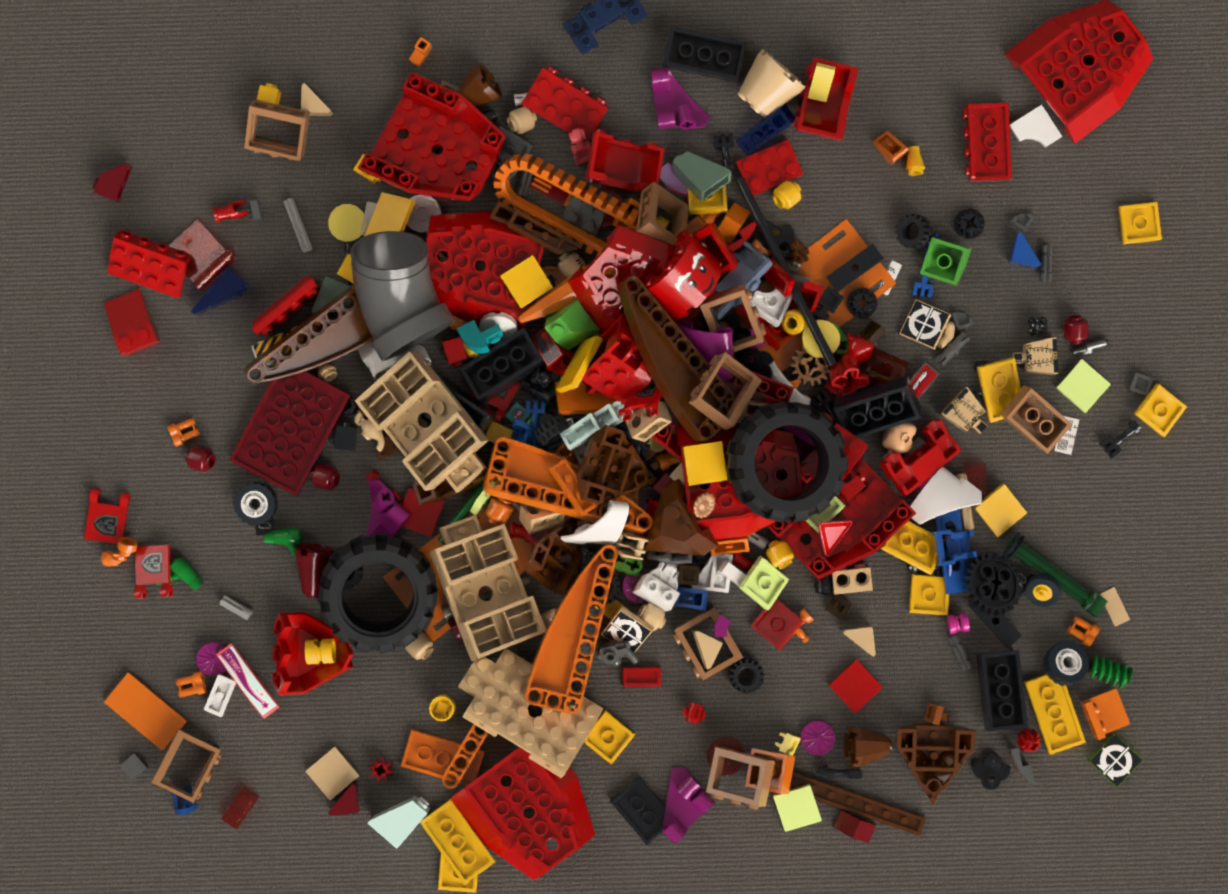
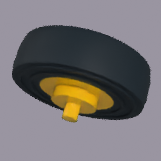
(1043, 590)

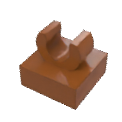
(935, 714)

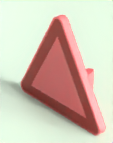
(831, 534)

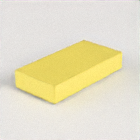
(821, 82)

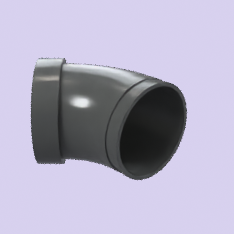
(397, 292)

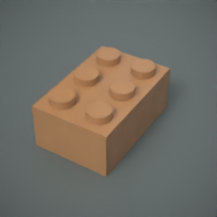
(1035, 419)

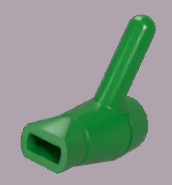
(286, 537)
(185, 572)

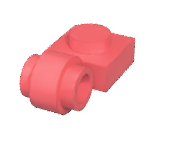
(580, 149)

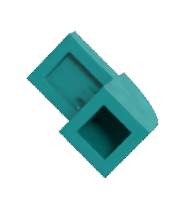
(477, 341)

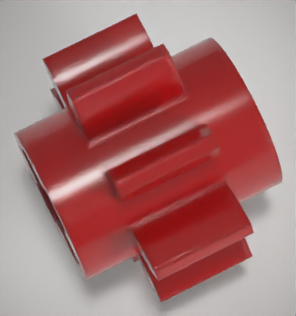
(694, 713)
(1028, 740)
(385, 766)

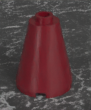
(310, 565)

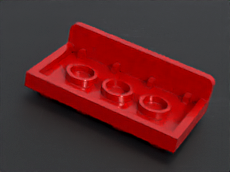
(565, 103)
(987, 142)
(148, 263)
(280, 311)

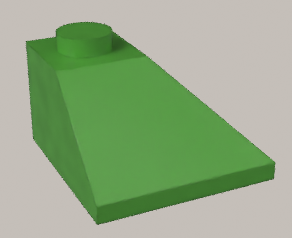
(945, 260)
(571, 325)

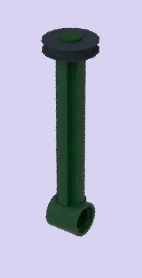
(1090, 601)

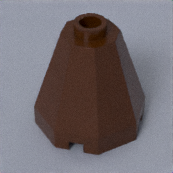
(479, 87)
(864, 746)

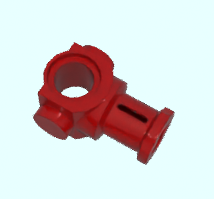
(529, 538)

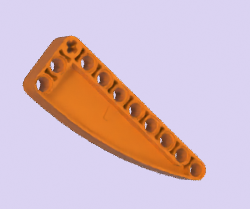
(527, 470)
(560, 648)

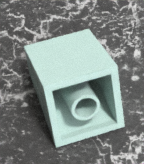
(400, 820)

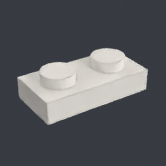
(220, 695)

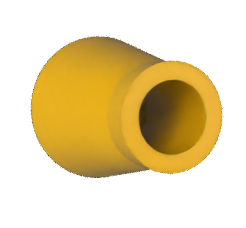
(914, 161)

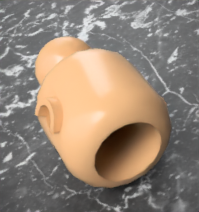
(899, 438)

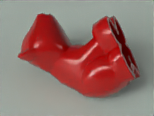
(846, 372)

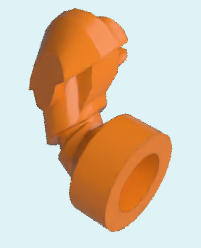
(126, 547)

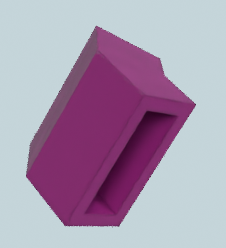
(720, 626)

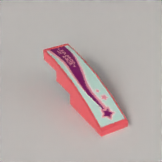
(247, 680)

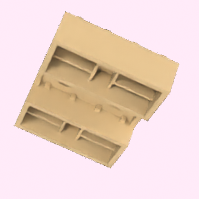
(431, 453)
(480, 560)
(502, 710)

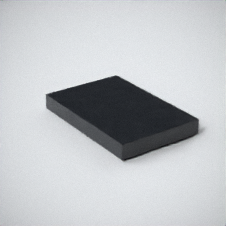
(641, 809)

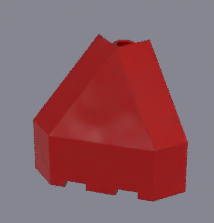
(292, 671)

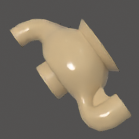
(369, 430)

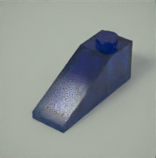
(766, 129)
(225, 289)

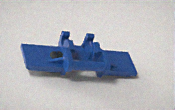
(957, 550)

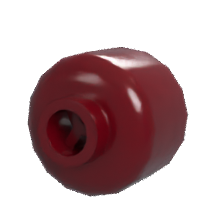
(1075, 329)
(200, 458)
(325, 477)

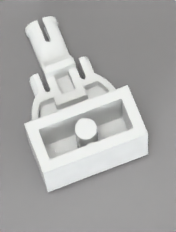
(659, 586)

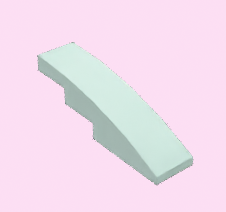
(589, 425)

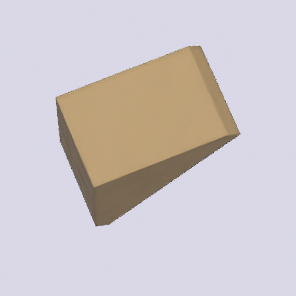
(312, 103)
(862, 637)
(707, 647)

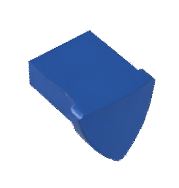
(522, 431)
(182, 805)

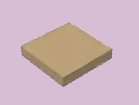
(332, 773)

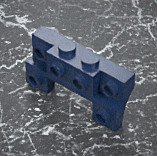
(598, 16)

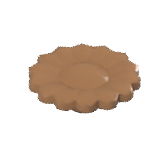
(704, 505)

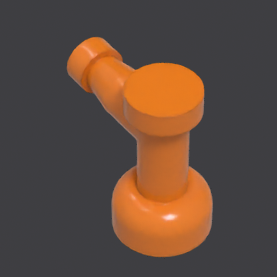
(806, 618)

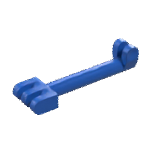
(923, 285)
(535, 417)

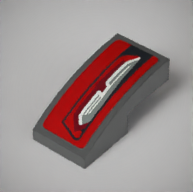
(923, 378)
(1023, 769)

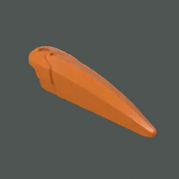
(554, 300)

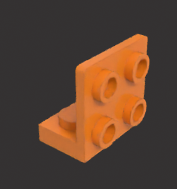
(1105, 713)

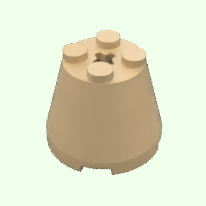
(769, 85)

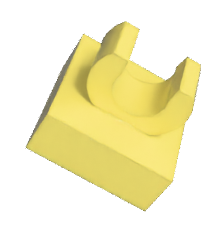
(789, 743)

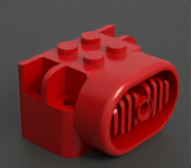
(617, 365)

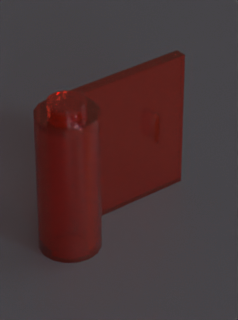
(208, 256)

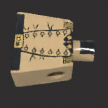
(1039, 357)
(965, 412)

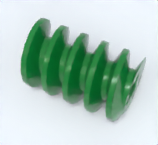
(1110, 671)

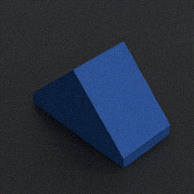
(1022, 253)
(692, 598)

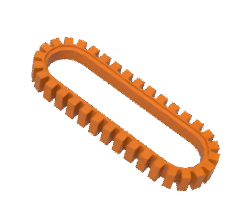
(518, 163)

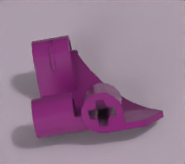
(673, 104)
(710, 343)
(385, 512)
(684, 804)

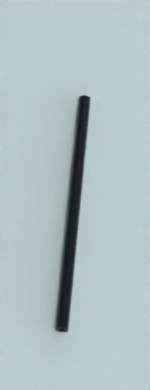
(779, 258)

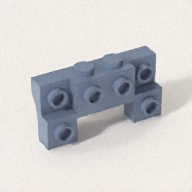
(750, 269)

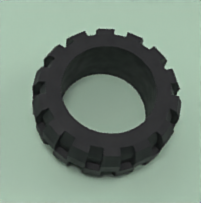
(831, 462)

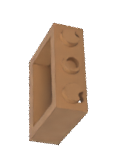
(280, 113)
(657, 196)
(752, 312)
(751, 383)
(689, 654)
(204, 776)
(763, 783)

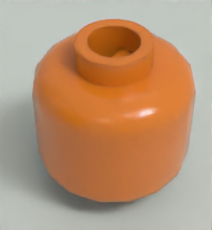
(498, 510)

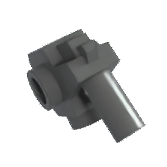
(613, 651)

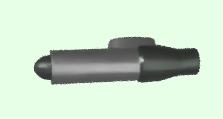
(1089, 347)

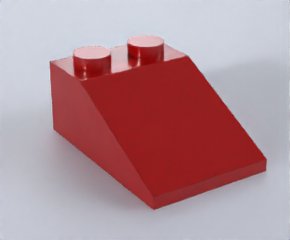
(131, 323)

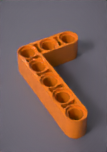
(468, 756)

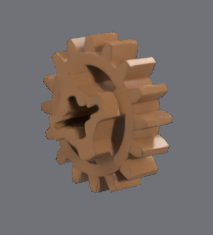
(806, 377)

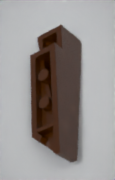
(533, 229)

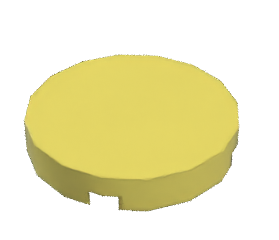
(346, 222)
(830, 334)

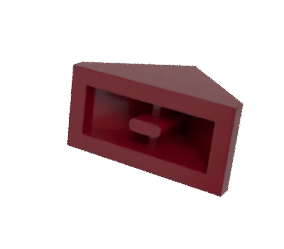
(348, 802)
(854, 826)

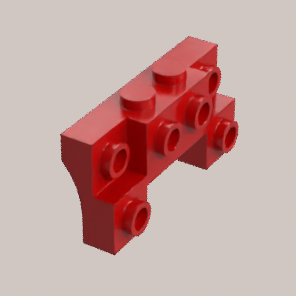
(923, 462)

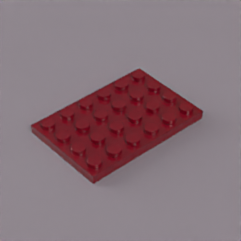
(290, 430)

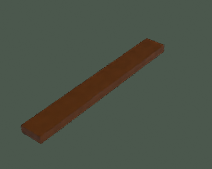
(861, 804)

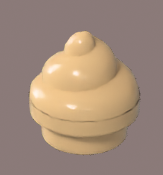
(327, 372)

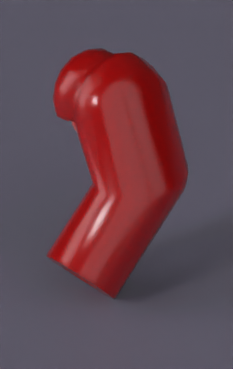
(742, 562)

